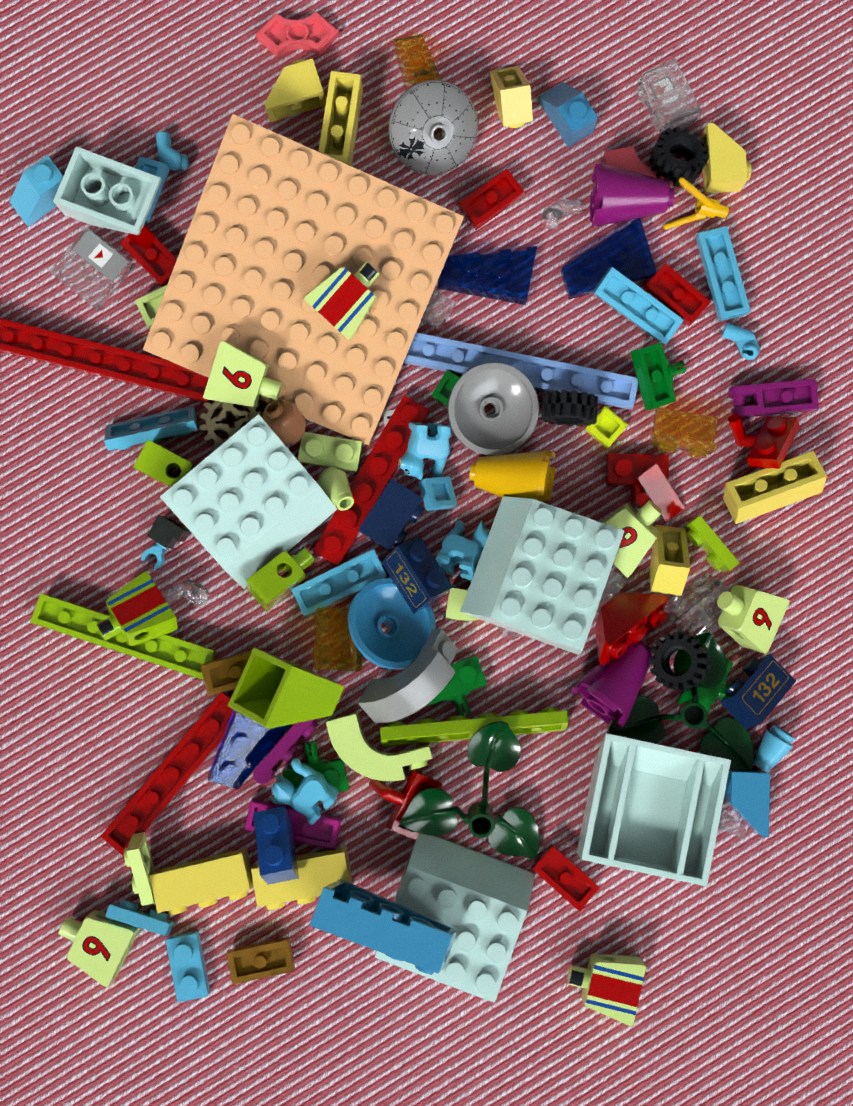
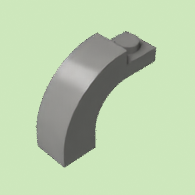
(415, 686)

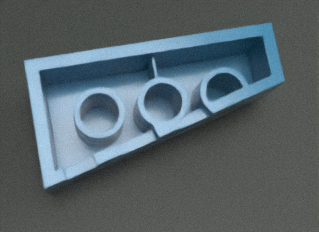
(383, 926)

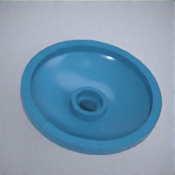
(406, 632)

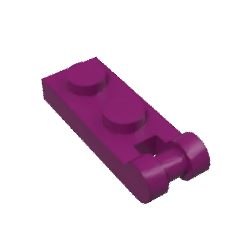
(775, 398)
(283, 750)

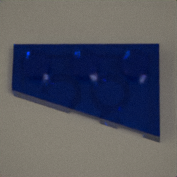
(623, 250)
(493, 276)
(242, 750)

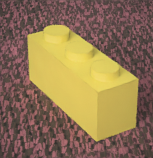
(341, 116)
(774, 487)
(314, 872)
(202, 881)

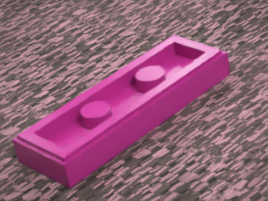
(321, 834)

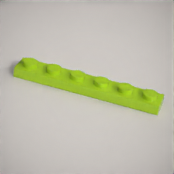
(81, 624)
(463, 729)

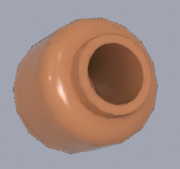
(285, 421)

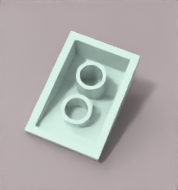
(106, 192)

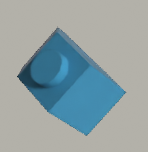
(569, 113)
(750, 798)

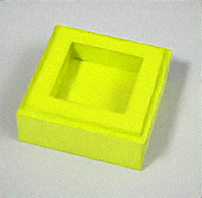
(607, 428)

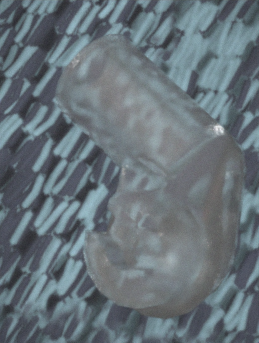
(558, 209)
(189, 590)

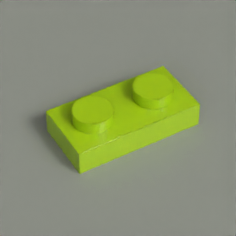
(718, 554)

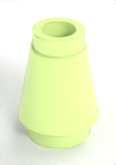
(336, 487)

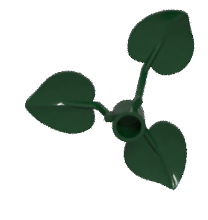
(724, 740)
(511, 834)

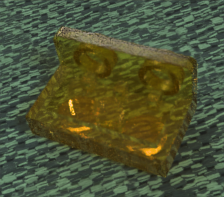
(684, 432)
(333, 641)

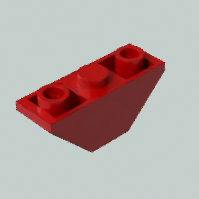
(627, 621)

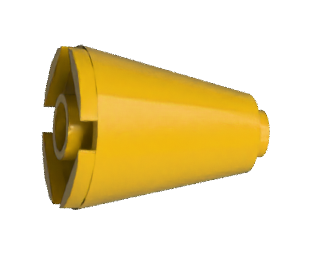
(515, 475)

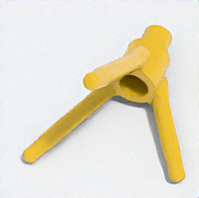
(704, 207)

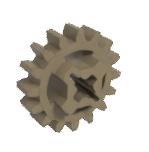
(220, 423)

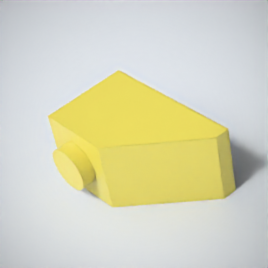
(295, 91)
(512, 96)
(727, 163)
(669, 561)

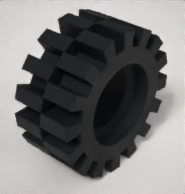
(683, 144)
(569, 408)
(662, 655)

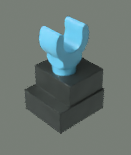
(166, 534)

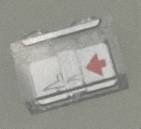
(668, 97)

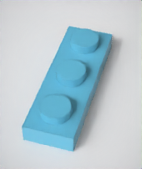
(722, 273)
(637, 306)
(151, 427)
(338, 582)

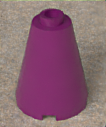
(626, 195)
(613, 687)

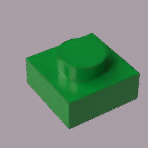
(444, 388)

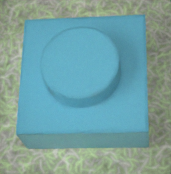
(438, 493)

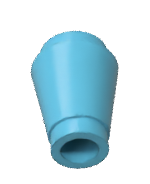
(773, 748)

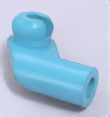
(169, 156)
(744, 339)

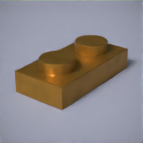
(224, 673)
(260, 960)

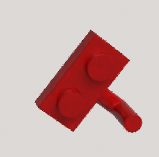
(772, 442)
(626, 468)
(416, 782)

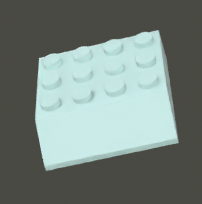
(249, 501)
(542, 572)
(653, 809)
(475, 896)

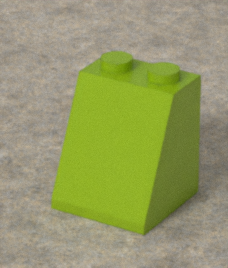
(282, 692)

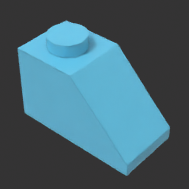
(36, 190)

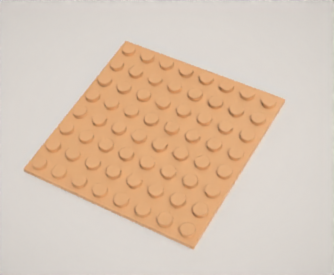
(271, 233)

